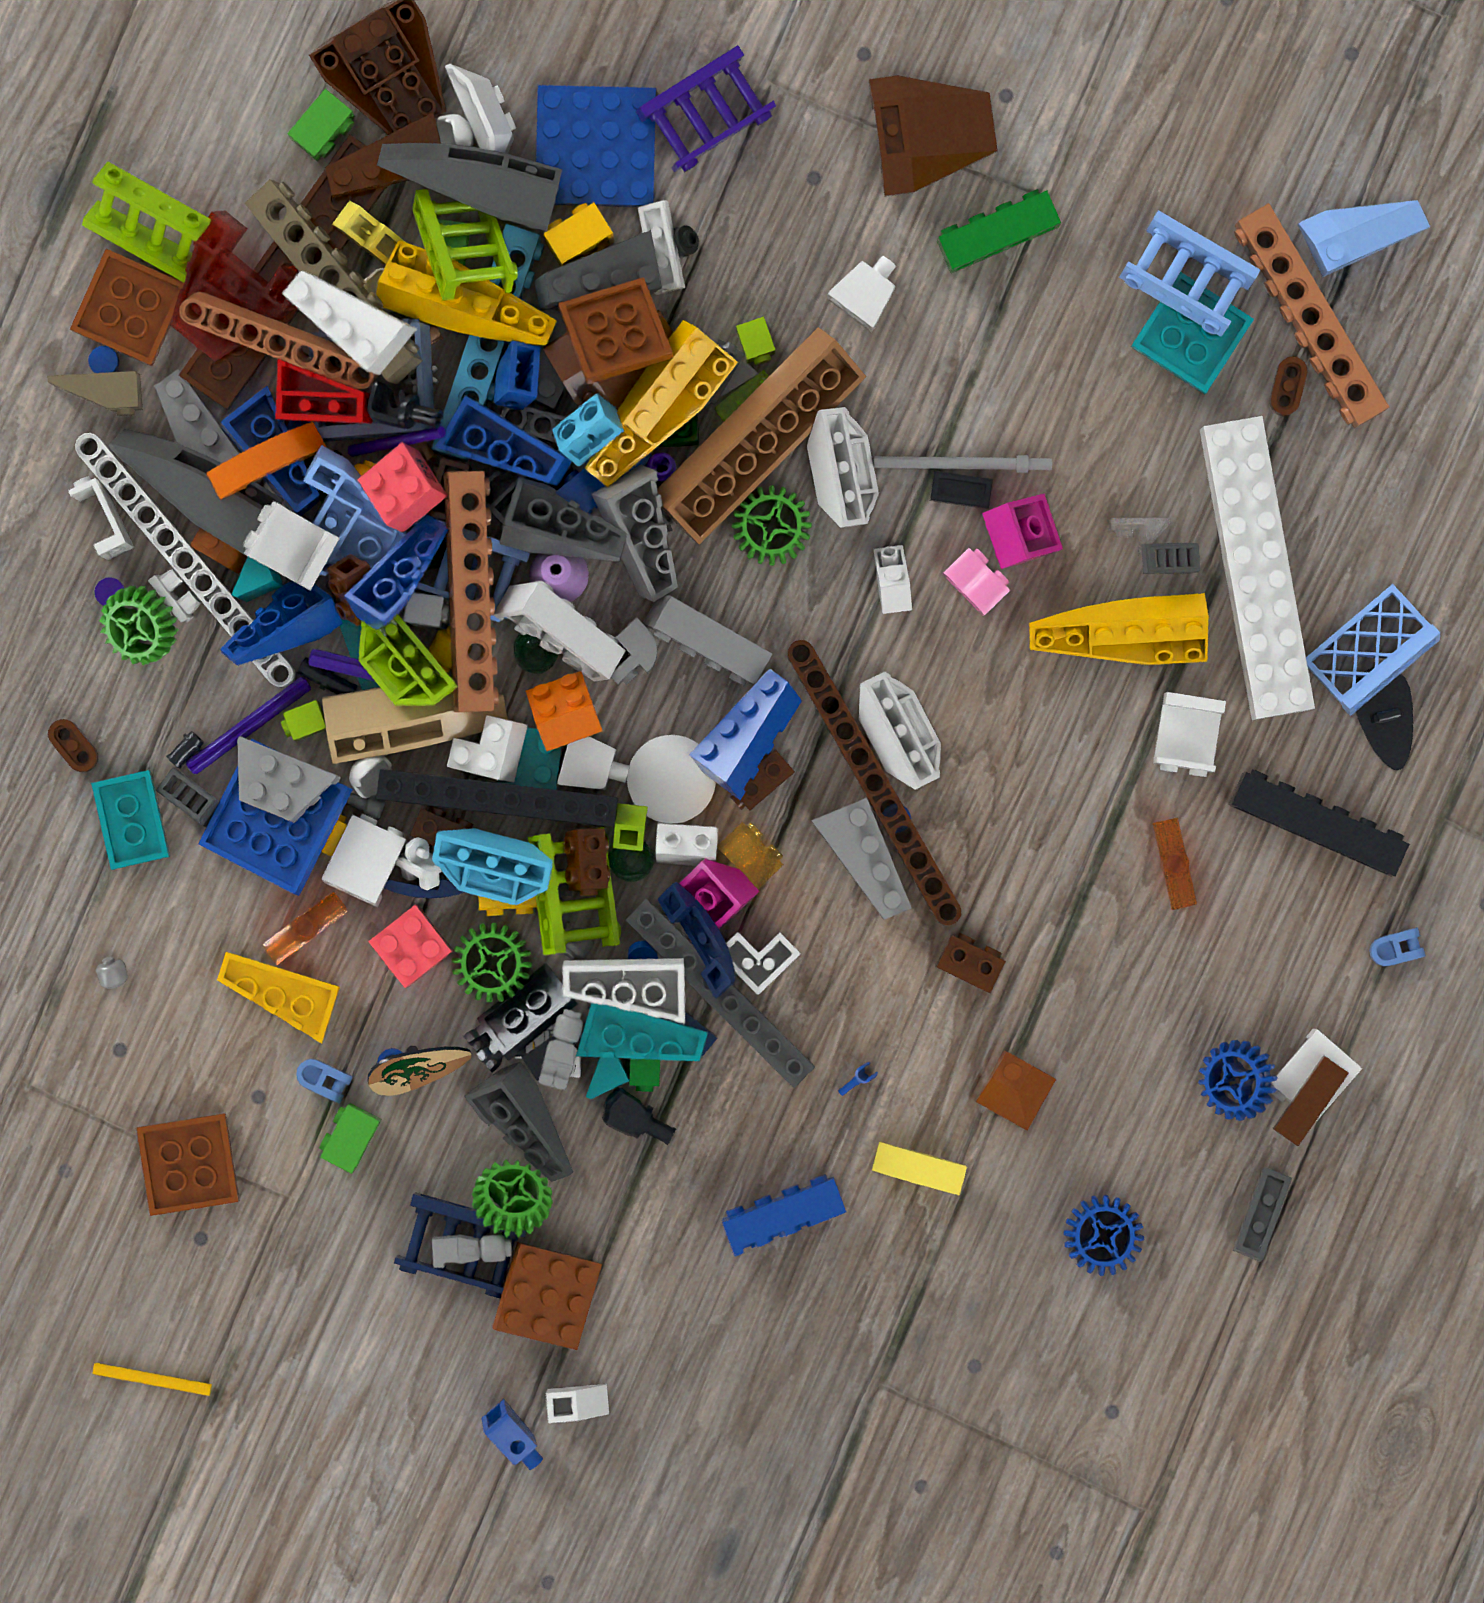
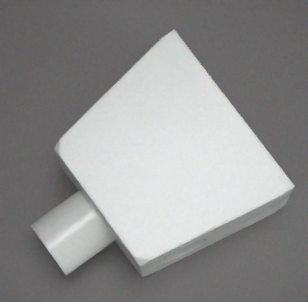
(865, 292)
(590, 765)

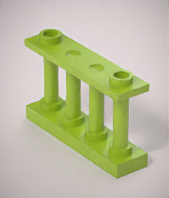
(137, 238)
(441, 256)
(551, 908)

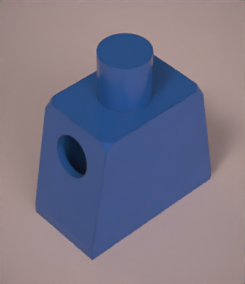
(517, 385)
(504, 1428)

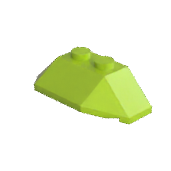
(402, 665)

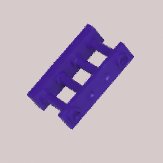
(705, 81)

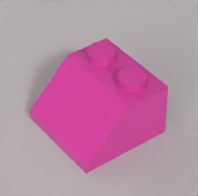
(1022, 531)
(719, 889)

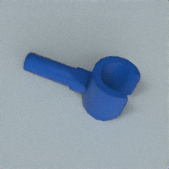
(860, 1077)

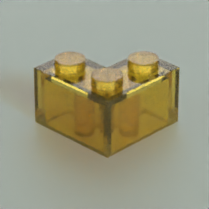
(750, 854)

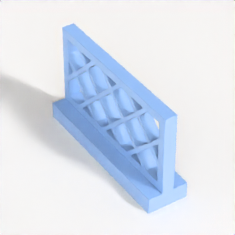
(1390, 667)

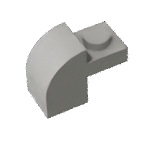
(643, 650)

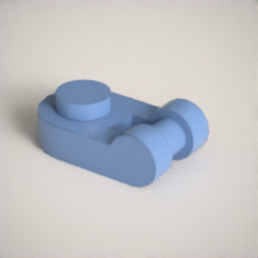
(1387, 951)
(313, 1074)

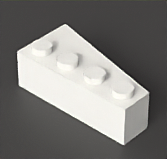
(561, 629)

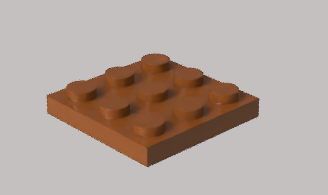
(127, 307)
(615, 330)
(188, 1164)
(547, 1296)

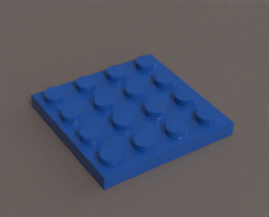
(597, 144)
(270, 844)

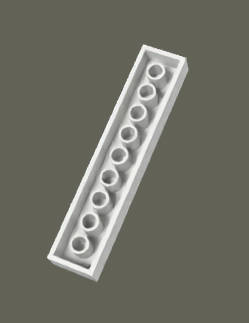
(1257, 568)

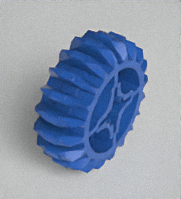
(1227, 1056)
(1115, 1227)

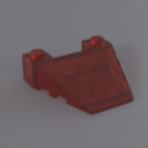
(225, 276)

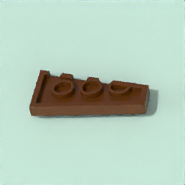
(360, 169)

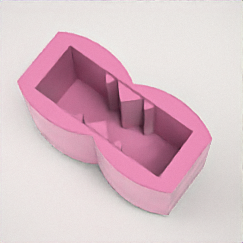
(976, 581)

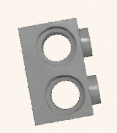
(427, 611)

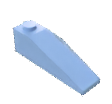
(1354, 233)

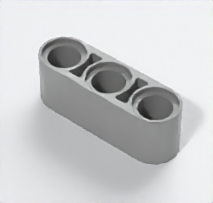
(531, 417)

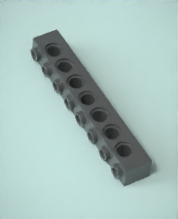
(731, 1004)

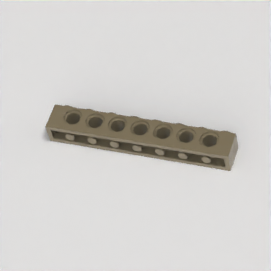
(266, 206)

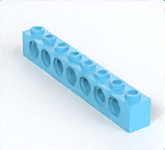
(516, 241)

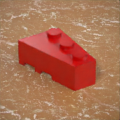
(317, 398)

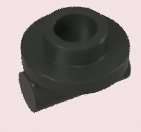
(686, 240)

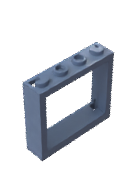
(424, 386)

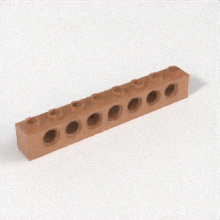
(1266, 222)
(459, 577)

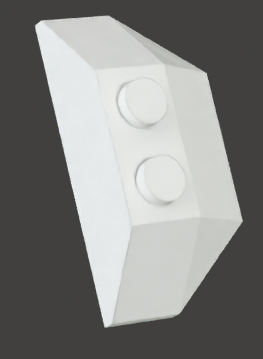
(483, 109)
(842, 467)
(899, 730)

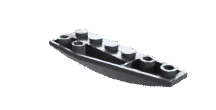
(479, 178)
(182, 479)

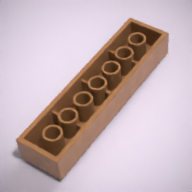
(758, 435)

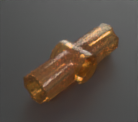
(1179, 883)
(290, 940)

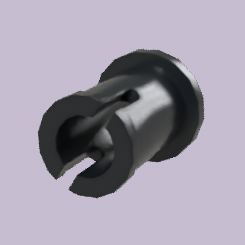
(185, 749)

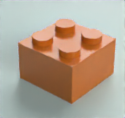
(563, 711)

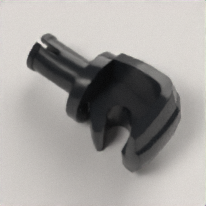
(384, 410)
(632, 1118)

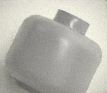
(578, 949)
(111, 973)

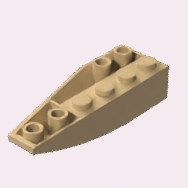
(370, 724)

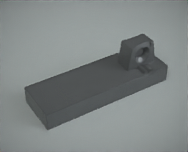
(1262, 1214)

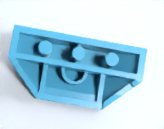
(492, 865)

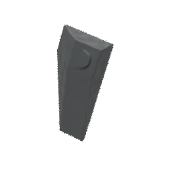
(551, 525)

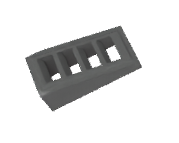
(1171, 558)
(205, 804)

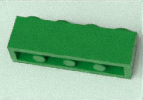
(998, 231)

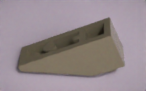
(109, 390)

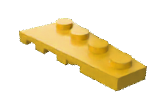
(289, 995)

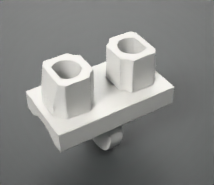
(183, 606)
(418, 863)

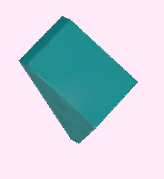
(255, 581)
(607, 1076)

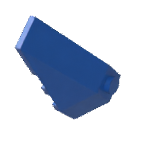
(396, 575)
(287, 622)

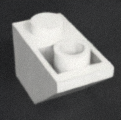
(892, 579)
(577, 1403)

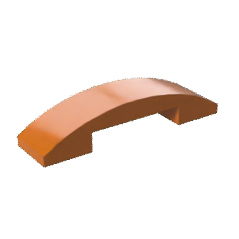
(265, 459)

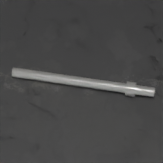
(1021, 463)

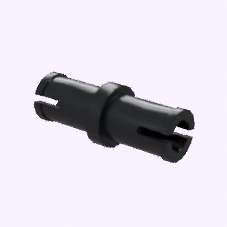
(326, 678)

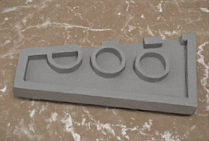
(191, 420)

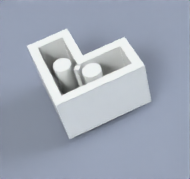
(495, 755)
(763, 967)

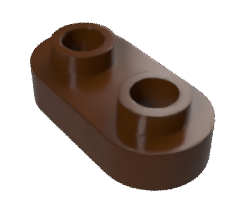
(1288, 387)
(73, 746)

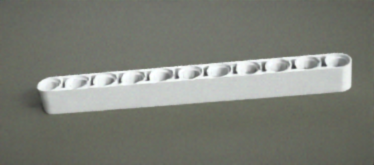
(178, 547)

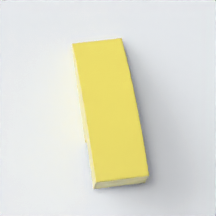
(367, 232)
(919, 1168)

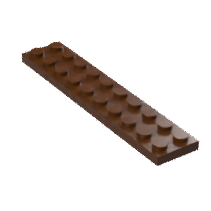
(228, 376)

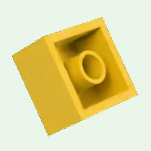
(578, 235)

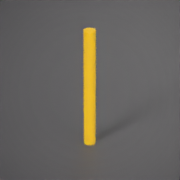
(152, 1379)

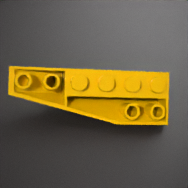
(477, 307)
(663, 401)
(1129, 630)

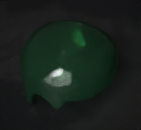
(531, 656)
(631, 864)

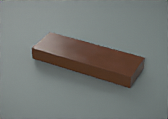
(1310, 1100)

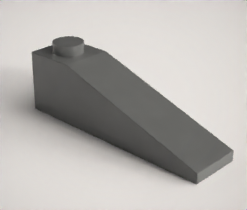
(518, 1110)

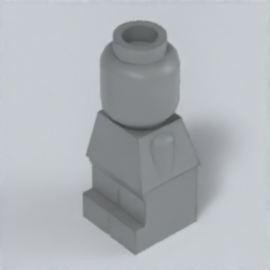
(561, 1052)
(469, 1249)

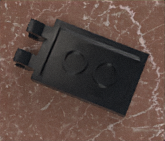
(520, 1018)

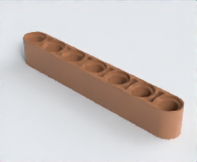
(265, 340)

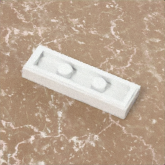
(658, 220)

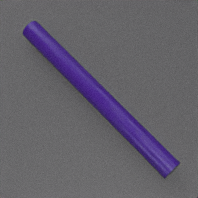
(394, 441)

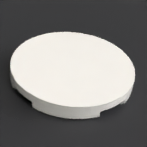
(669, 780)

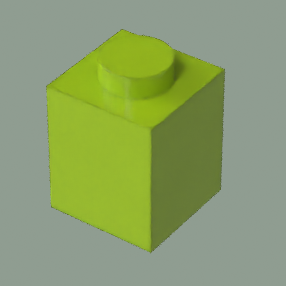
(756, 341)
(304, 721)
(630, 827)

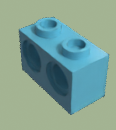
(587, 429)

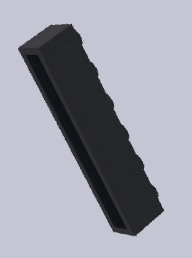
(1318, 823)

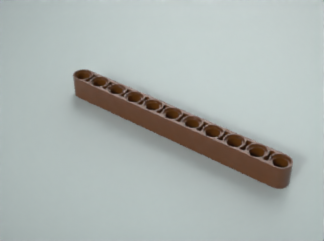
(872, 767)

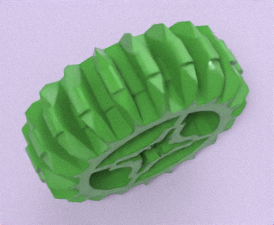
(747, 517)
(128, 626)
(514, 948)
(522, 1210)

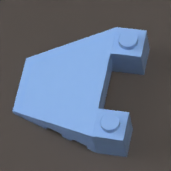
(348, 511)

